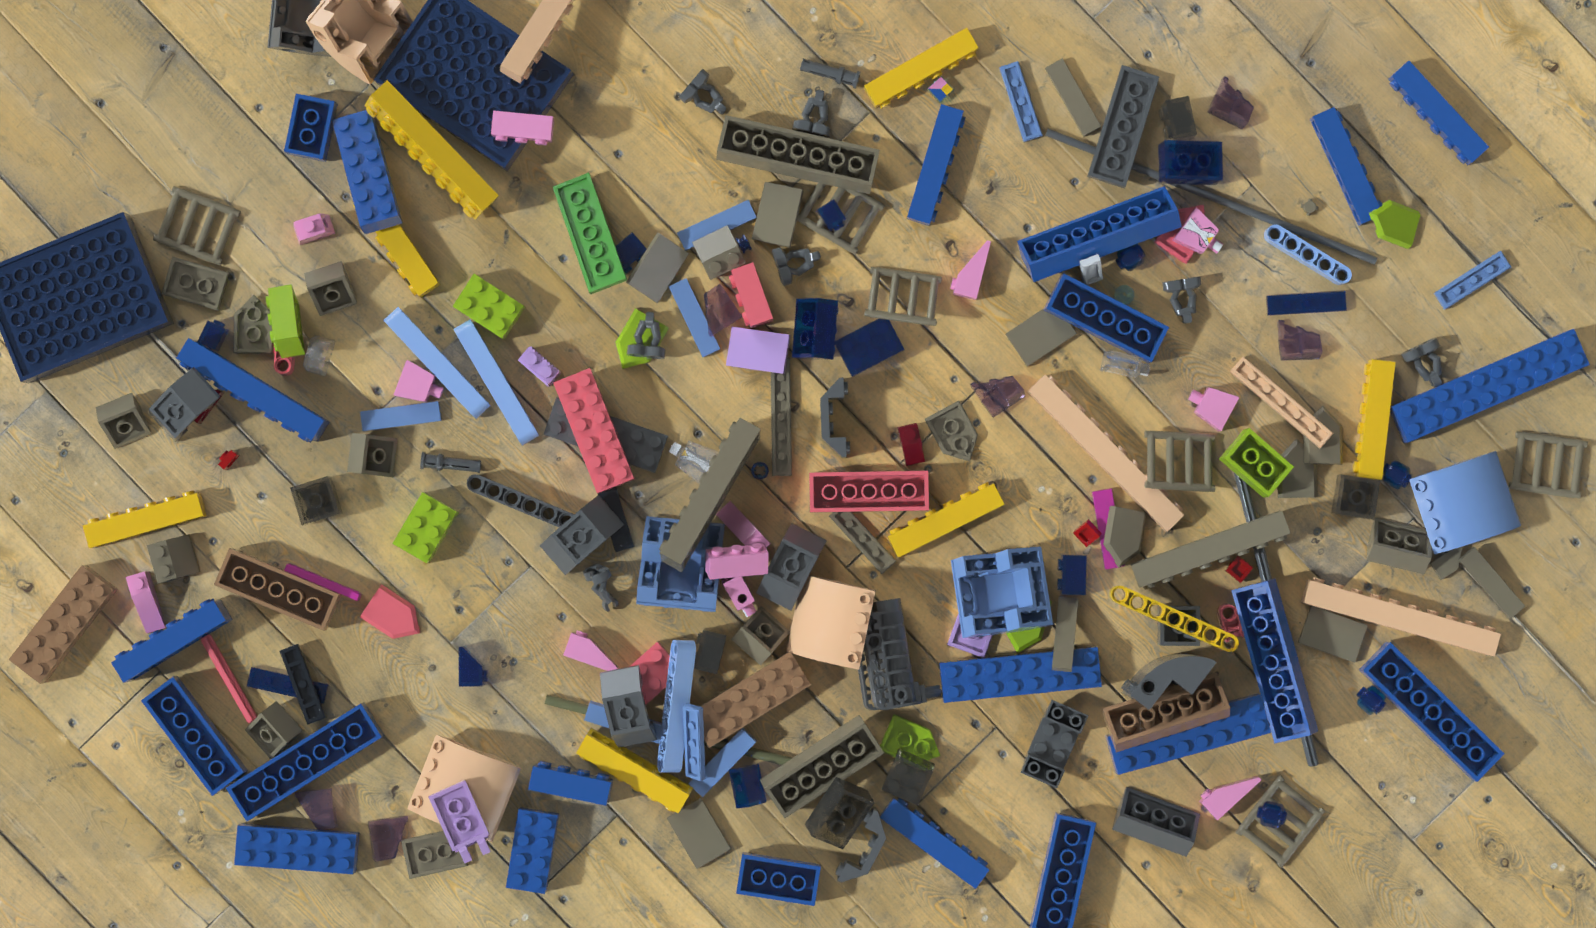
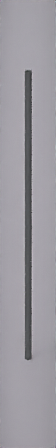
(1228, 203)

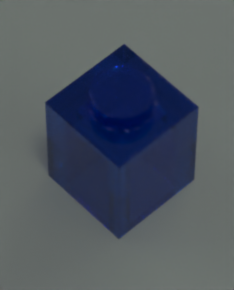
(832, 216)
(213, 334)

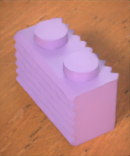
(539, 366)

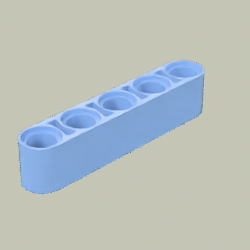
(1317, 255)

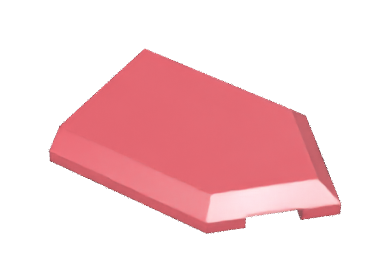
(1165, 240)
(391, 614)

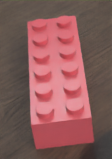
(594, 430)
(869, 491)

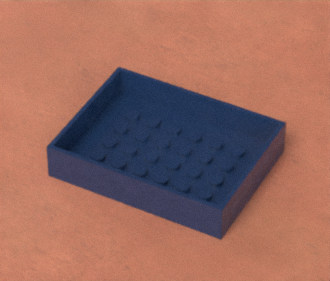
(453, 75)
(78, 298)

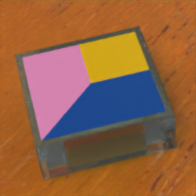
(940, 89)

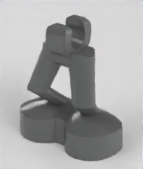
(691, 92)
(805, 125)
(785, 272)
(1175, 288)
(1426, 348)
(639, 349)
(600, 575)

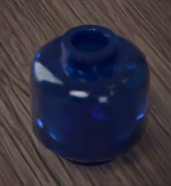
(1130, 257)
(1396, 475)
(1371, 700)
(1272, 814)

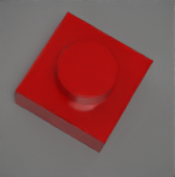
(228, 459)
(1087, 533)
(1239, 569)

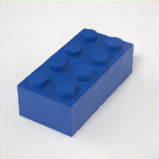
(571, 784)
(532, 850)
(778, 879)

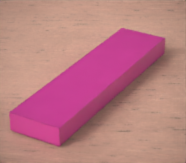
(1102, 501)
(322, 581)

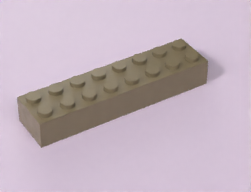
(797, 154)
(710, 495)
(1209, 549)

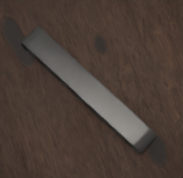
(520, 505)

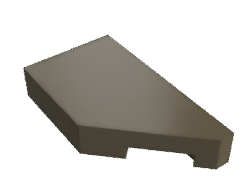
(1446, 563)

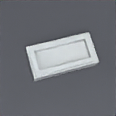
(1091, 269)

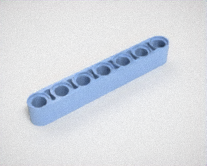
(437, 362)
(496, 382)
(676, 695)

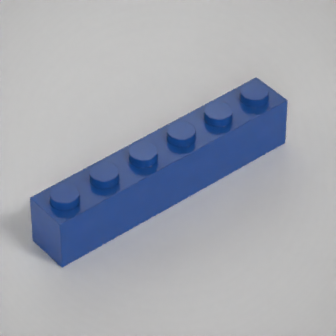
(1438, 113)
(935, 163)
(1345, 164)
(935, 843)

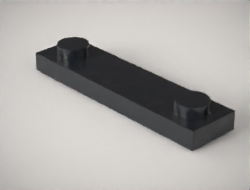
(622, 538)
(303, 684)

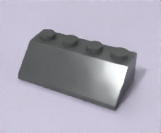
(1156, 821)

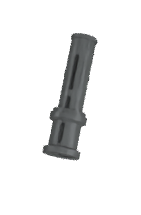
(838, 74)
(440, 462)

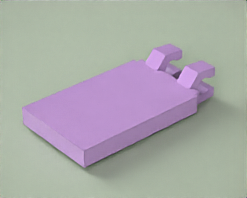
(460, 819)

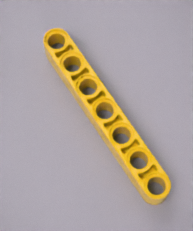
(1181, 625)

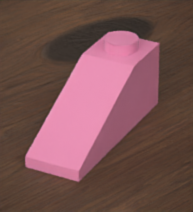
(970, 277)
(741, 525)
(146, 601)
(587, 651)
(1224, 797)

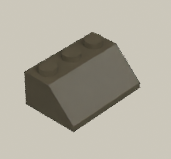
(1399, 546)

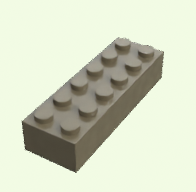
(816, 767)

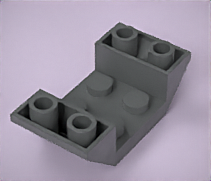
(835, 392)
(183, 403)
(581, 534)
(791, 566)
(626, 706)
(1053, 743)
(850, 870)

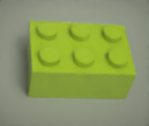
(489, 306)
(285, 321)
(1256, 462)
(425, 527)

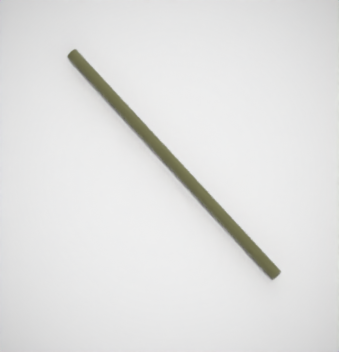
(752, 752)

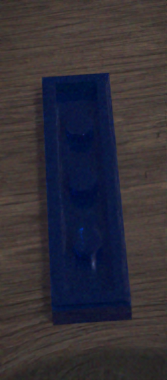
(1306, 303)
(280, 683)

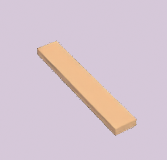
(1281, 402)

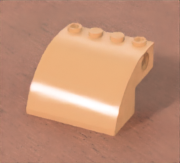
(360, 32)
(831, 622)
(486, 775)

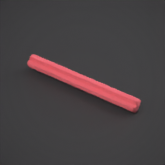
(229, 678)

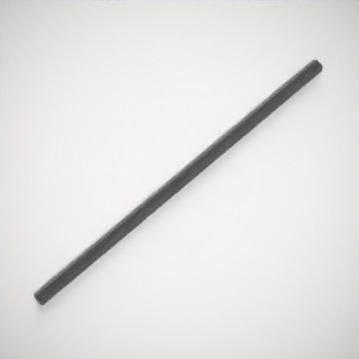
(1265, 574)

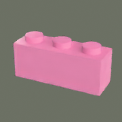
(522, 127)
(736, 561)

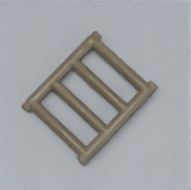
(195, 201)
(835, 237)
(910, 316)
(1188, 438)
(1535, 486)
(1293, 843)

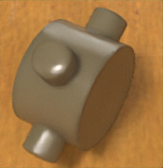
(1309, 207)

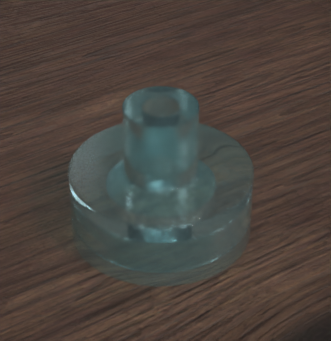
(1118, 294)

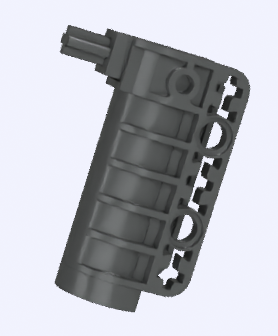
(890, 662)

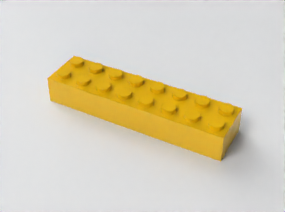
(430, 150)

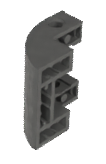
(289, 28)
(1179, 669)

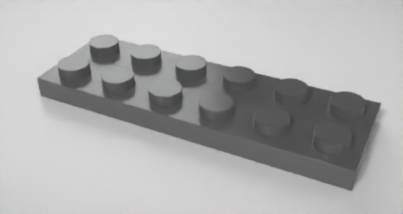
(1123, 126)
(641, 445)

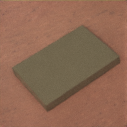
(777, 214)
(657, 267)
(195, 283)
(1039, 336)
(1332, 634)
(698, 833)
(430, 855)

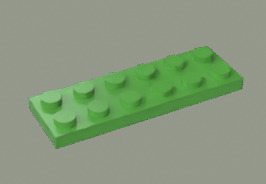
(589, 233)

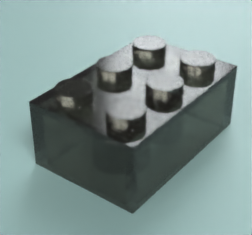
(839, 813)

